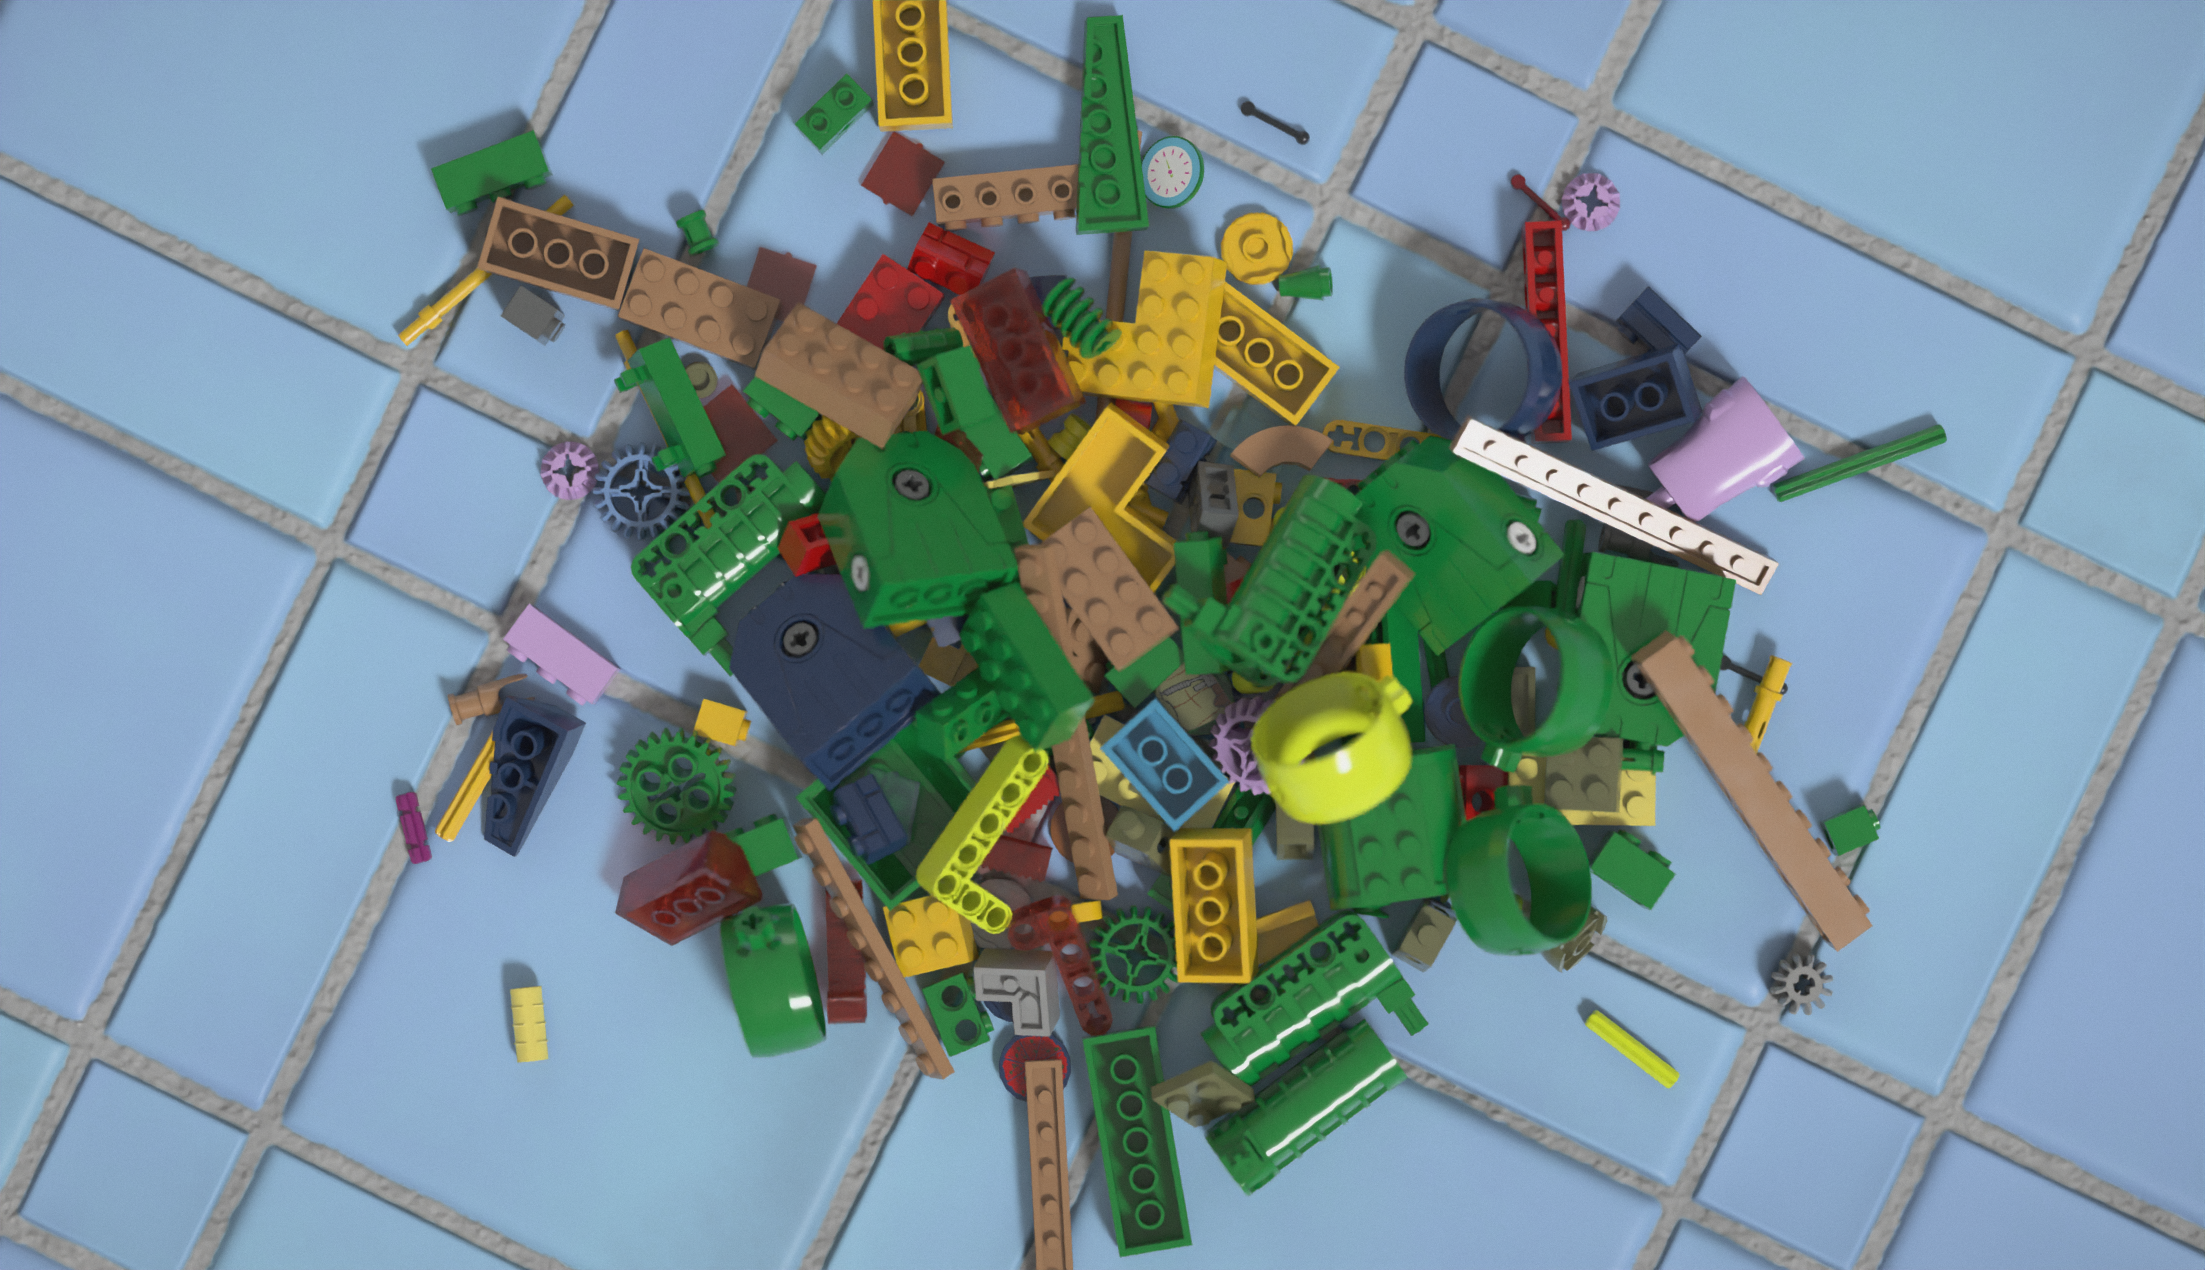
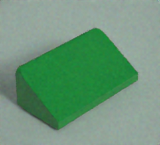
(1247, 811)

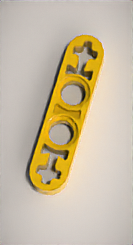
(1391, 436)

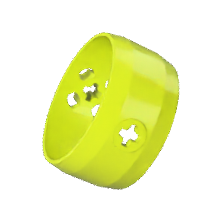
(1317, 715)

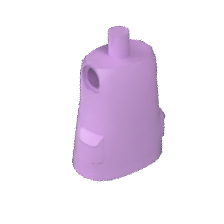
(1723, 454)

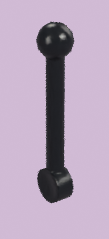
(1248, 109)
(1726, 664)

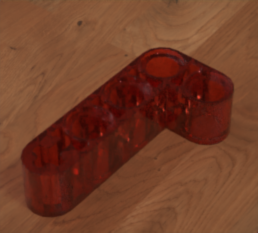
(1070, 966)
(845, 970)

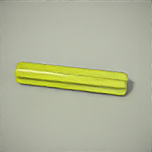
(1632, 1049)

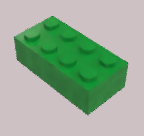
(1025, 667)

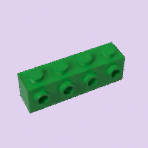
(958, 716)

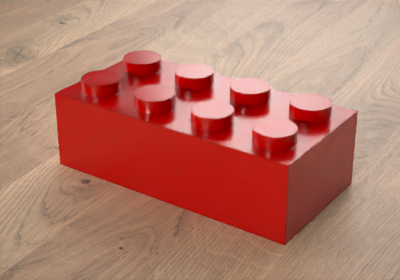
(890, 303)

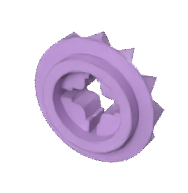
(1576, 210)
(559, 484)

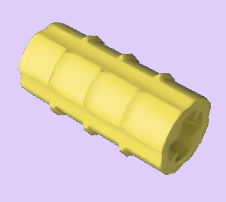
(529, 1024)

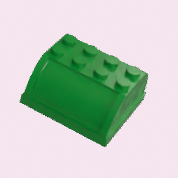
(940, 795)
(1401, 842)

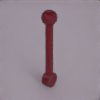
(1518, 182)

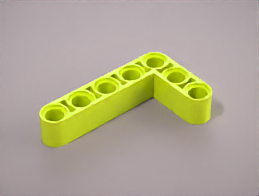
(974, 832)

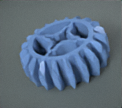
(641, 509)

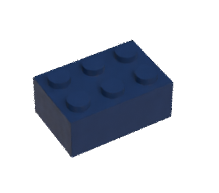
(1635, 397)

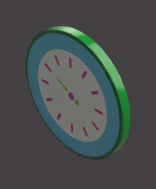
(1172, 172)

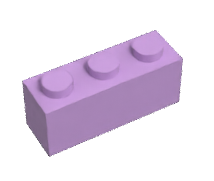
(560, 655)

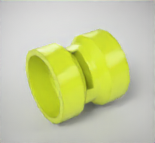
(1068, 440)

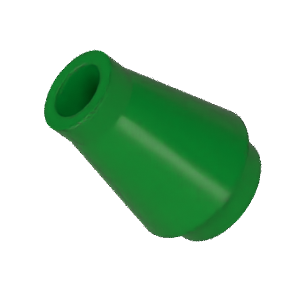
(1307, 283)

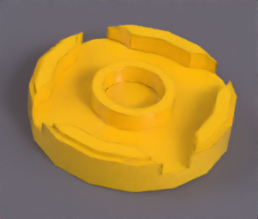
(1257, 248)

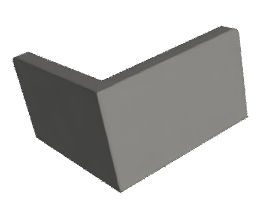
(1025, 980)

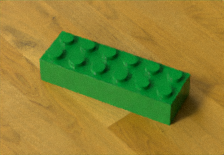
(1136, 1142)

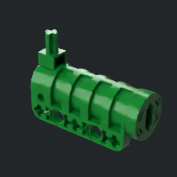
(1309, 1001)

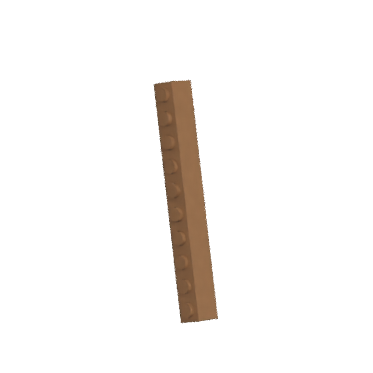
(1751, 789)

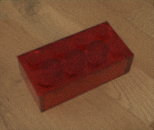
(1018, 351)

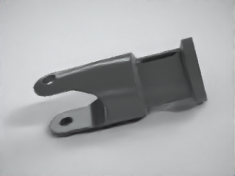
(1637, 549)

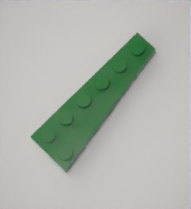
(1109, 152)

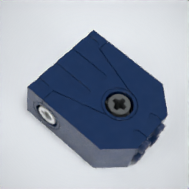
(824, 677)

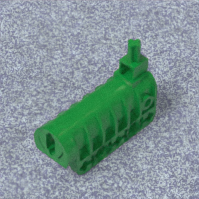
(727, 552)
(1285, 588)
(1304, 1106)

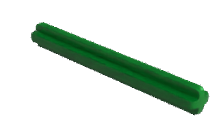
(1859, 463)

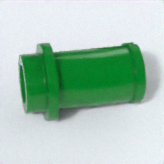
(1644, 760)

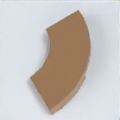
(1281, 446)

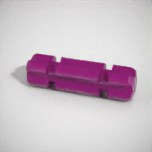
(413, 827)

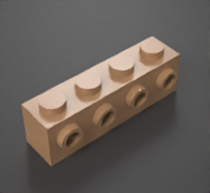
(1006, 195)

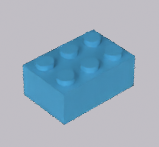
(1164, 764)

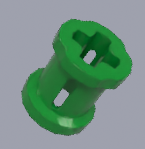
(697, 233)

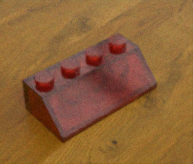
(689, 889)

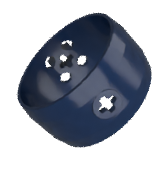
(1426, 353)

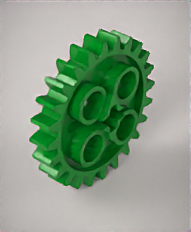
(661, 758)

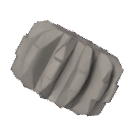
(1792, 976)

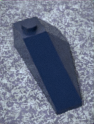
(529, 758)

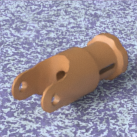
(481, 701)

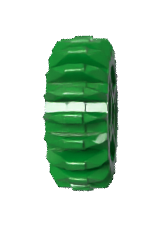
(1129, 985)

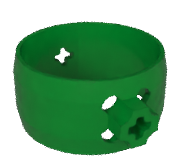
(1487, 681)
(1555, 869)
(772, 980)

